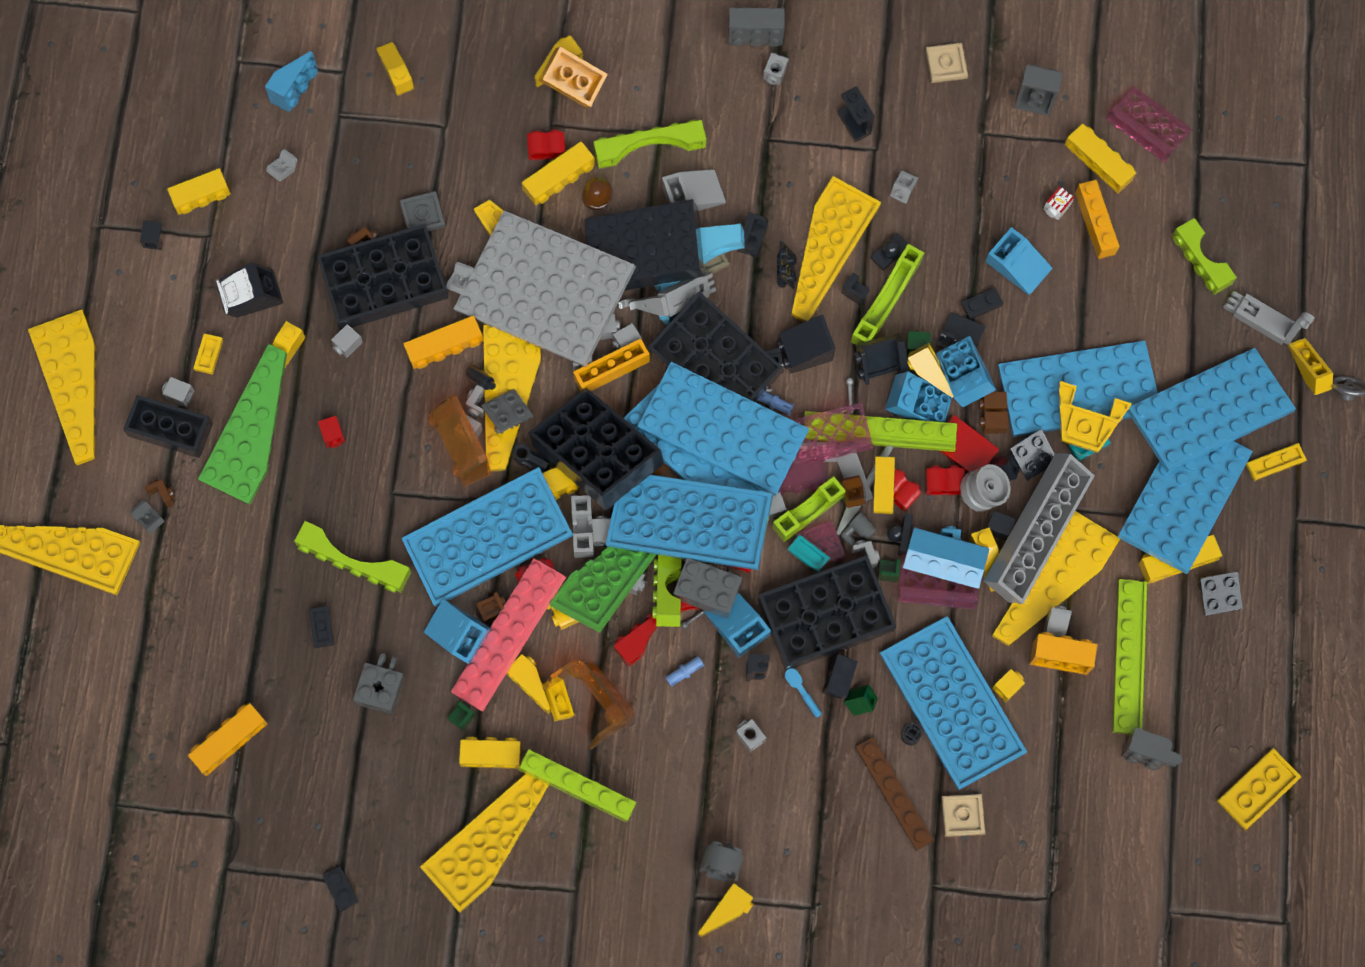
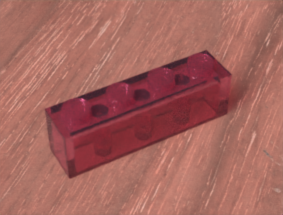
(804, 476)

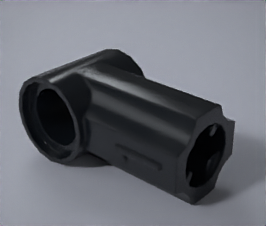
(532, 460)

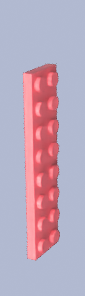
(508, 634)

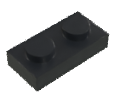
(982, 303)
(321, 627)
(340, 889)

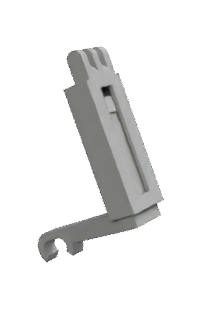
(673, 298)
(1265, 318)

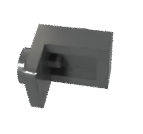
(146, 516)

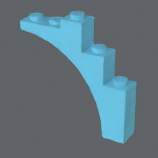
(715, 242)

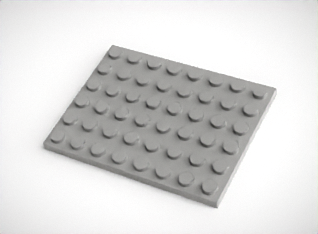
(545, 288)

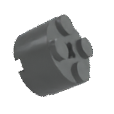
(721, 862)

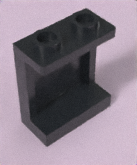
(856, 114)
(881, 357)

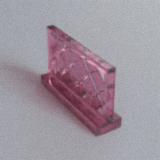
(1141, 132)
(840, 448)
(933, 596)

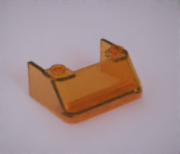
(460, 441)
(617, 712)

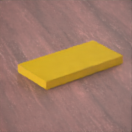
(1259, 789)

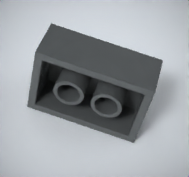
(756, 26)
(1038, 90)
(707, 588)

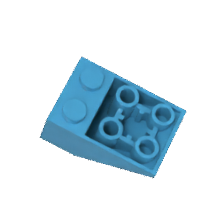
(291, 81)
(1018, 261)
(965, 372)
(917, 399)
(742, 629)
(457, 631)

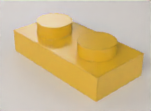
(208, 354)
(559, 701)

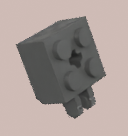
(375, 676)
(1150, 750)

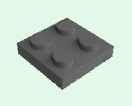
(423, 210)

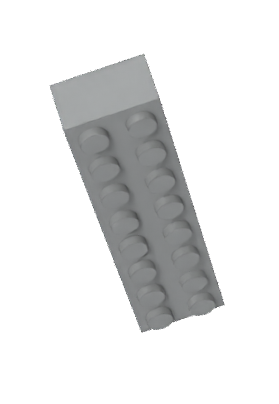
(1039, 528)

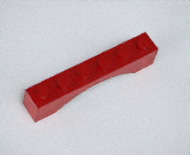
(634, 644)

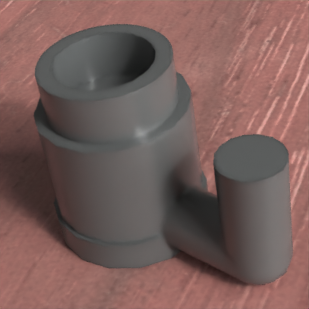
(862, 526)

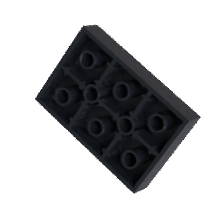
(656, 239)
(383, 277)
(716, 349)
(596, 448)
(826, 613)

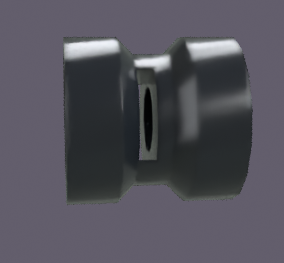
(908, 736)

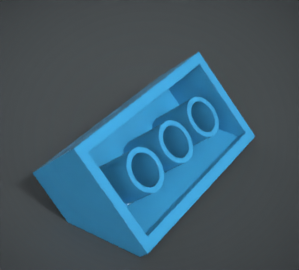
(946, 558)

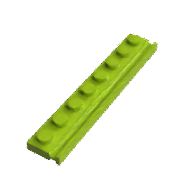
(891, 432)
(1129, 656)

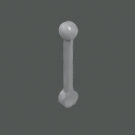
(849, 381)

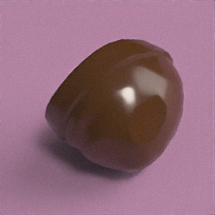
(597, 194)

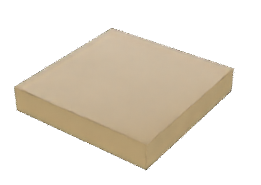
(946, 62)
(963, 815)

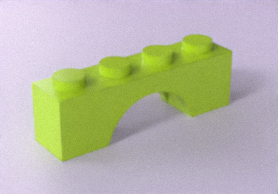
(1216, 275)
(813, 507)
(668, 606)

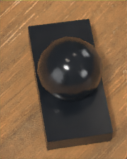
(889, 252)
(901, 533)

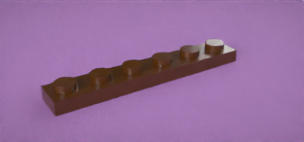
(894, 794)

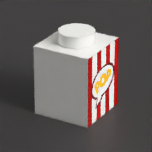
(1058, 203)

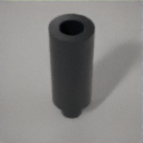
(480, 377)

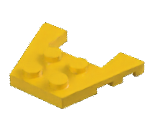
(1085, 427)

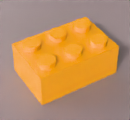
(573, 77)
(1063, 653)

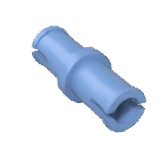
(776, 402)
(684, 671)

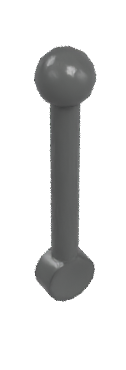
(684, 624)

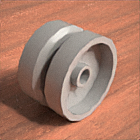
(985, 488)

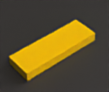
(1276, 462)
(884, 485)

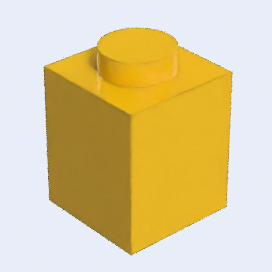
(1009, 685)

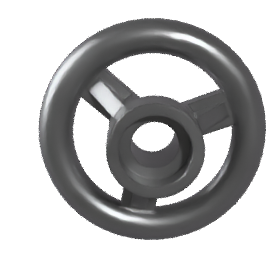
(1348, 389)

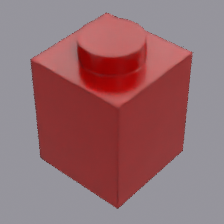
(331, 432)

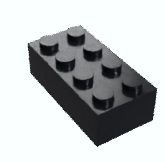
(168, 426)

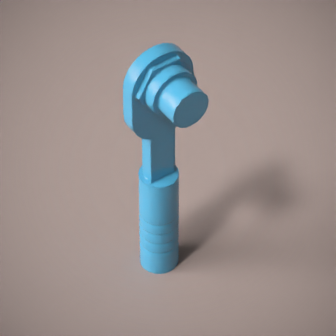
(795, 680)

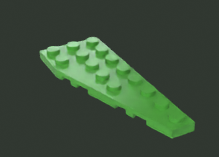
(244, 446)
(601, 586)

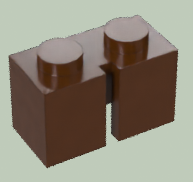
(994, 418)

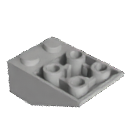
(695, 185)

